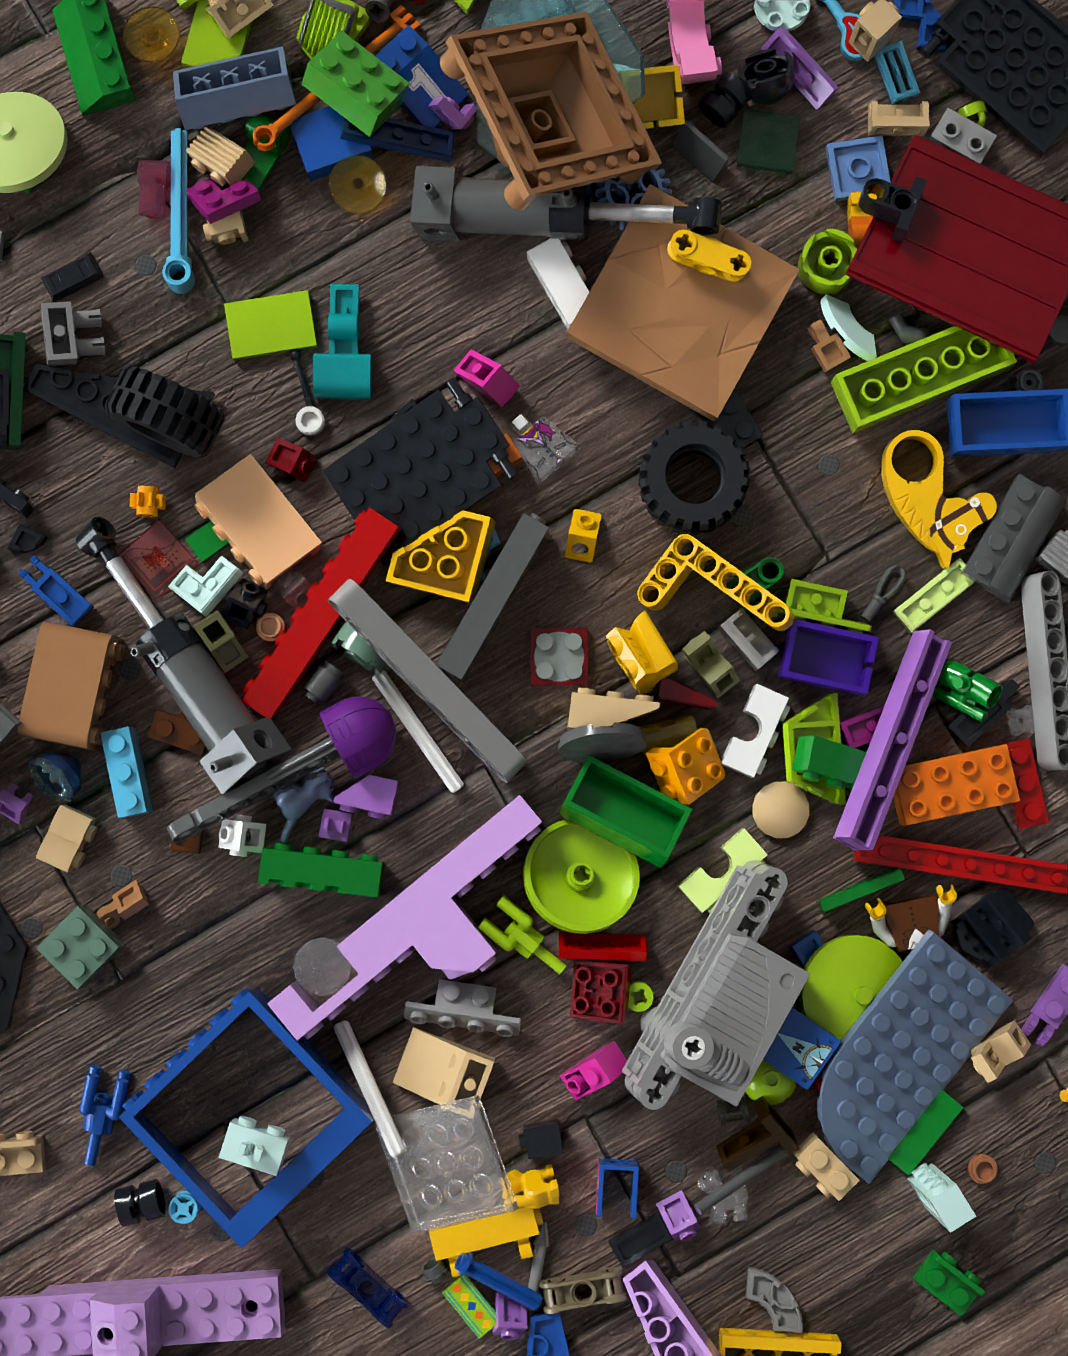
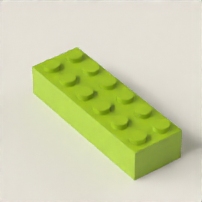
(917, 376)

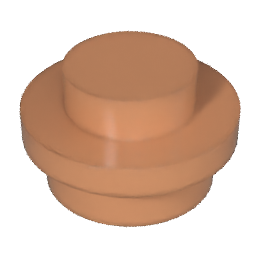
(982, 1169)

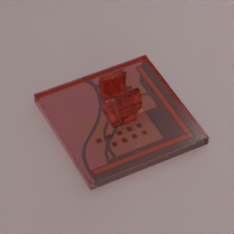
(156, 558)

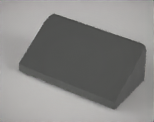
(700, 151)

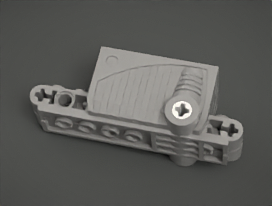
(722, 999)

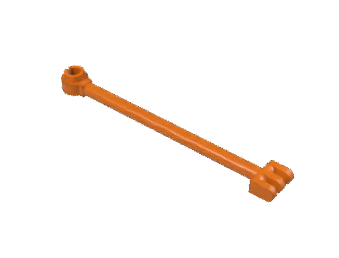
(272, 131)

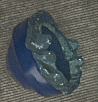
(56, 775)

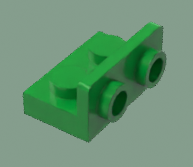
(949, 1283)

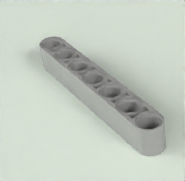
(1047, 667)

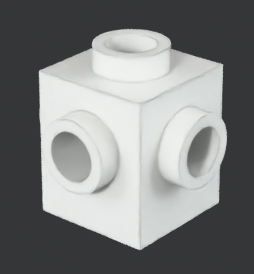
(241, 835)

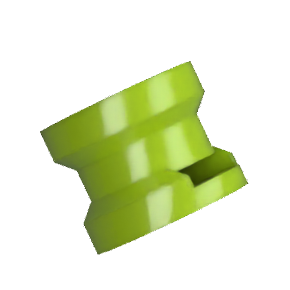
(640, 991)

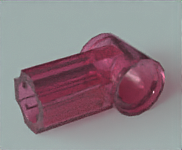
(153, 180)

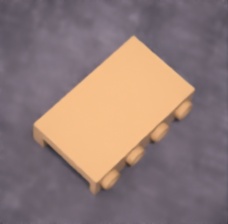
(256, 521)

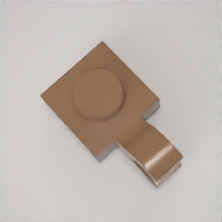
(829, 349)
(125, 904)

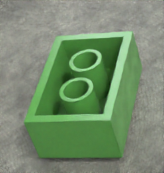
(355, 83)

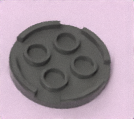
(602, 742)

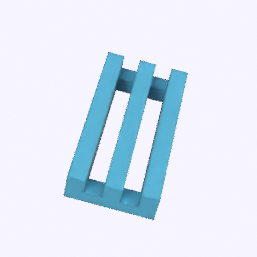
(904, 94)

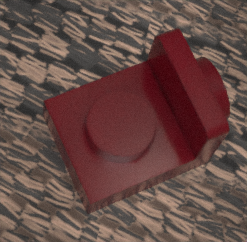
(291, 459)

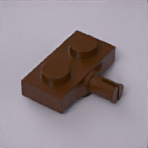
(176, 731)

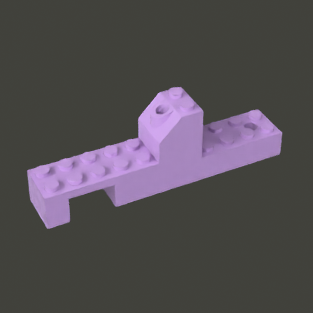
(421, 917)
(142, 1314)

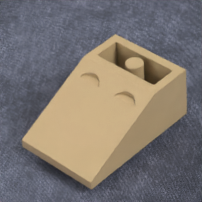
(605, 710)
(442, 1068)

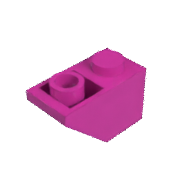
(594, 1071)

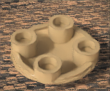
(780, 810)

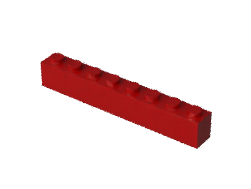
(317, 618)

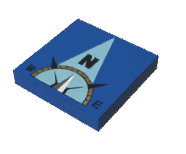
(801, 1048)

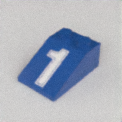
(420, 66)

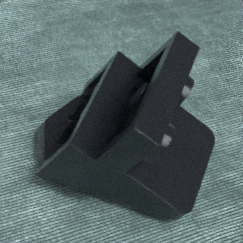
(992, 927)

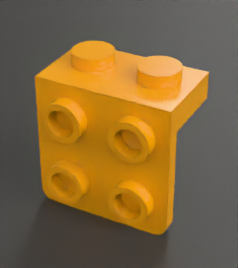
(687, 768)

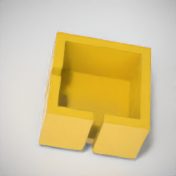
(659, 97)

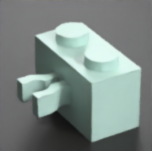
(255, 1145)

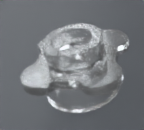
(1013, 717)

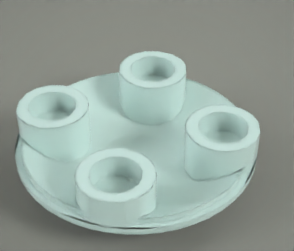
(782, 13)

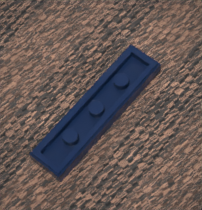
(404, 138)

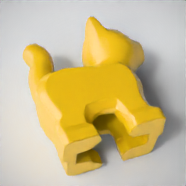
(537, 1187)

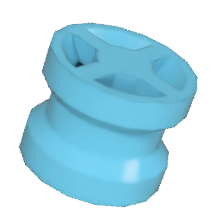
(180, 1211)

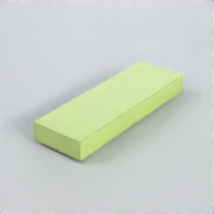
(933, 596)

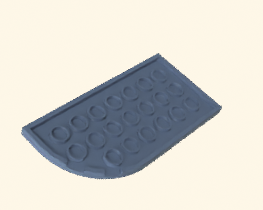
(904, 1052)

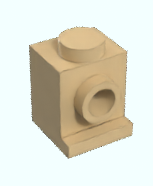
(227, 229)

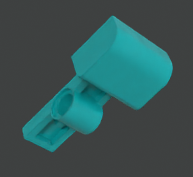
(343, 371)

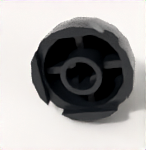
(768, 76)

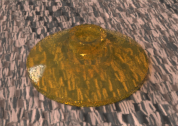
(149, 22)
(346, 194)

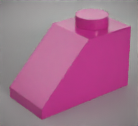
(487, 378)

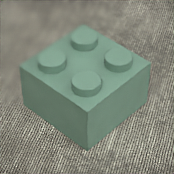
(80, 946)

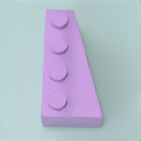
(664, 1316)

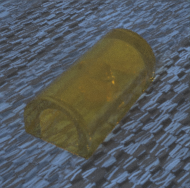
(668, 732)

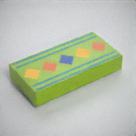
(471, 1304)

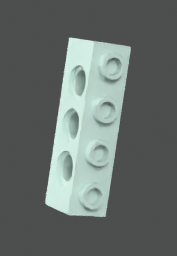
(941, 1196)

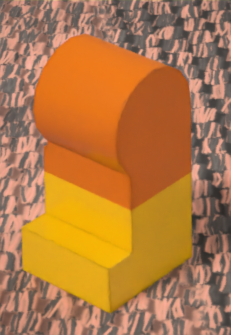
(857, 220)

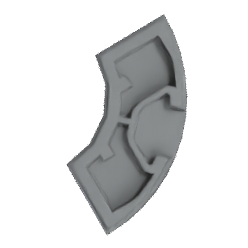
(776, 1298)

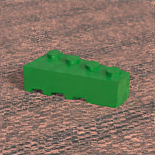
(321, 871)

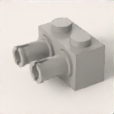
(58, 327)

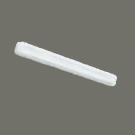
(418, 731)
(369, 1088)

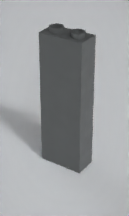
(494, 597)

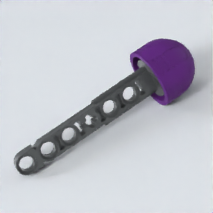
(359, 734)

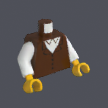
(911, 918)

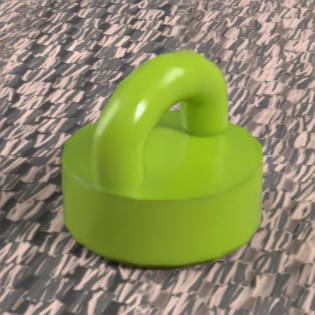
(973, 111)

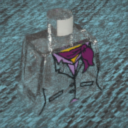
(542, 446)

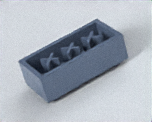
(233, 88)

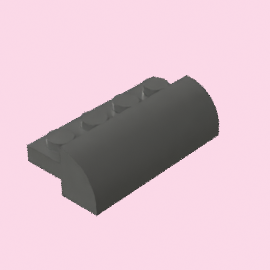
(1014, 537)

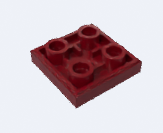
(600, 991)

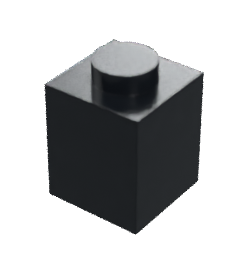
(541, 1139)

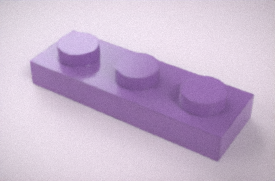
(809, 76)

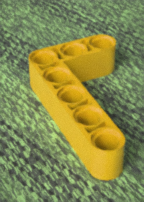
(717, 577)

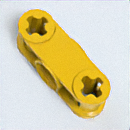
(709, 255)

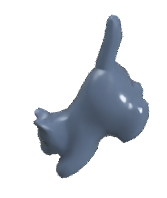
(297, 798)

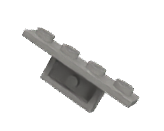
(463, 1007)

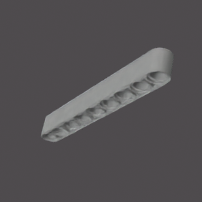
(427, 680)

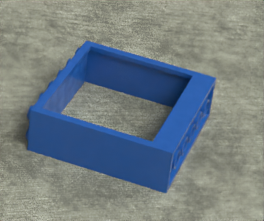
(298, 1172)

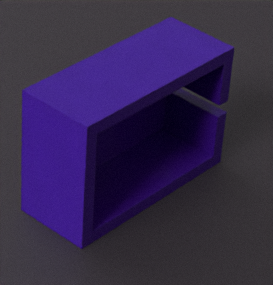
(828, 657)

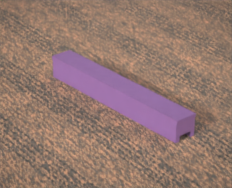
(892, 741)

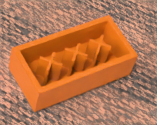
(955, 785)

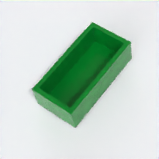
(625, 811)

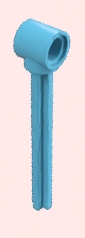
(178, 257)

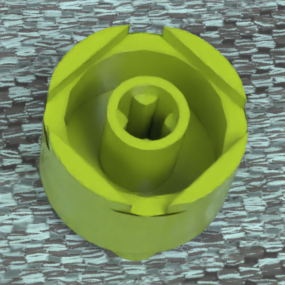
(814, 271)

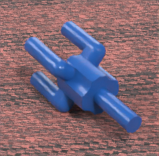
(101, 1109)

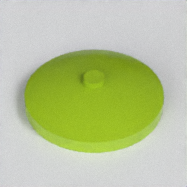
(579, 878)
(845, 980)

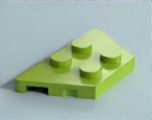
(816, 720)

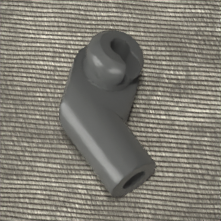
(906, 333)

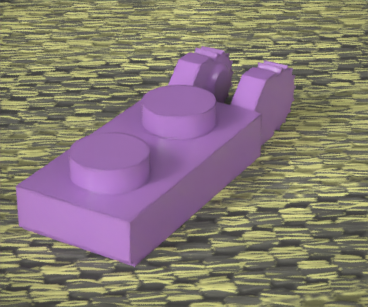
(1050, 1007)

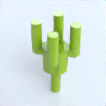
(520, 935)

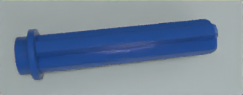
(468, 1265)

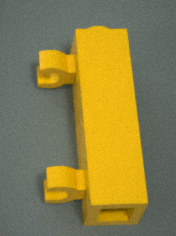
(486, 1233)

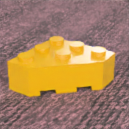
(446, 558)

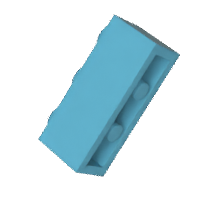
(126, 772)

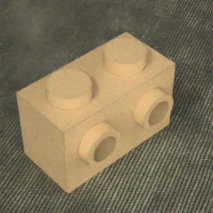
(874, 28)
(832, 1173)

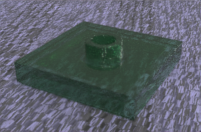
(768, 141)

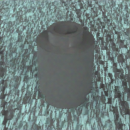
(323, 683)

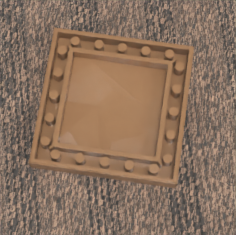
(675, 323)

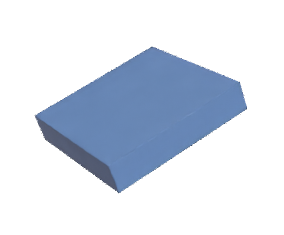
(855, 163)

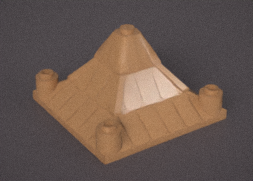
(552, 105)

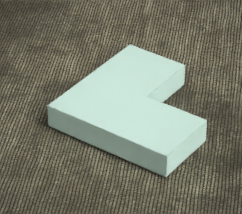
(206, 591)

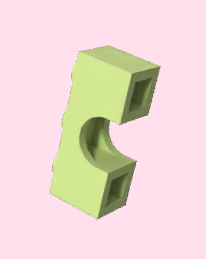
(705, 890)

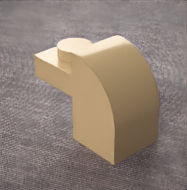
(999, 1050)

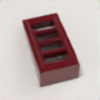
(677, 693)

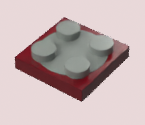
(559, 656)

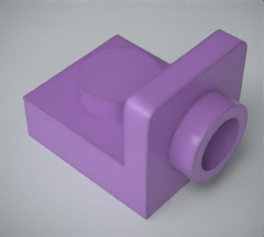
(448, 112)
(678, 1217)
(510, 1318)

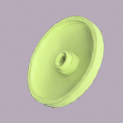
(30, 140)

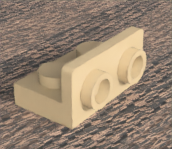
(236, 14)
(22, 1154)

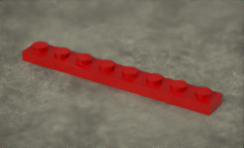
(966, 864)

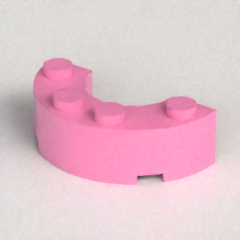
(690, 41)

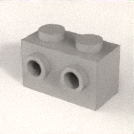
(962, 136)

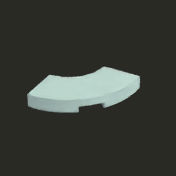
(856, 337)

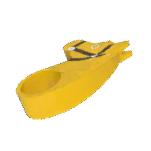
(929, 516)

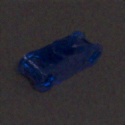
(377, 1302)

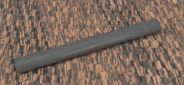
(740, 1180)

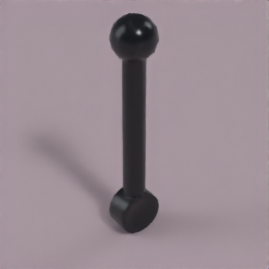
(295, 356)

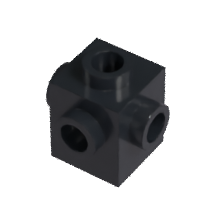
(245, 603)

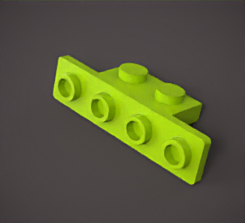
(820, 604)

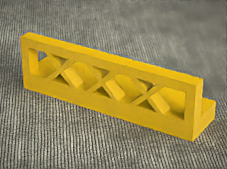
(778, 1342)

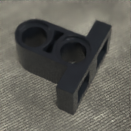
(885, 207)

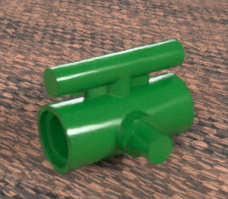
(967, 690)

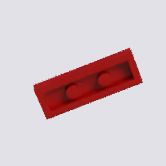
(1031, 808)
(602, 946)

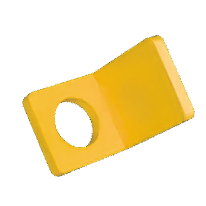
(583, 530)

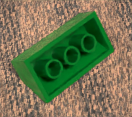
(93, 54)

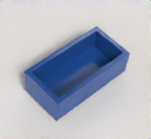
(1008, 423)

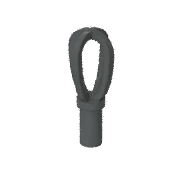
(879, 600)

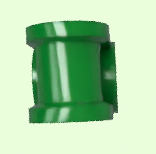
(756, 575)

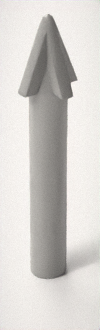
(541, 1243)

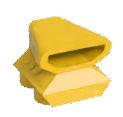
(642, 653)

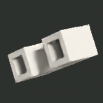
(768, 709)

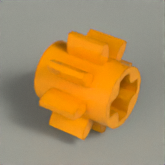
(147, 501)

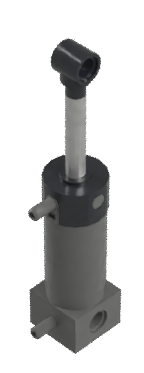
(454, 205)
(177, 655)

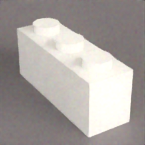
(559, 277)

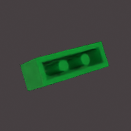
(827, 761)

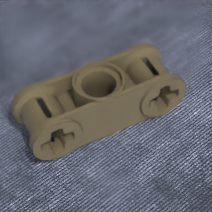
(600, 1292)

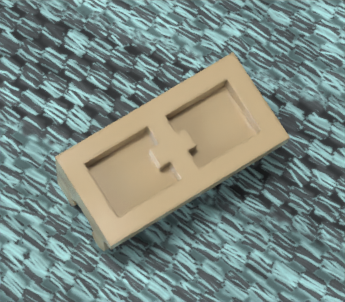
(898, 119)

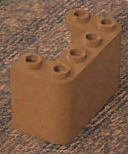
(69, 685)

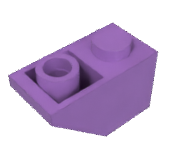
(370, 794)

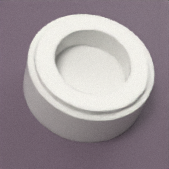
(310, 421)

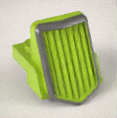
(326, 19)

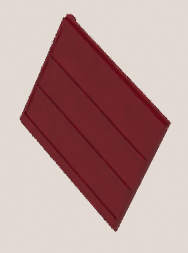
(975, 251)

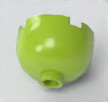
(770, 1084)

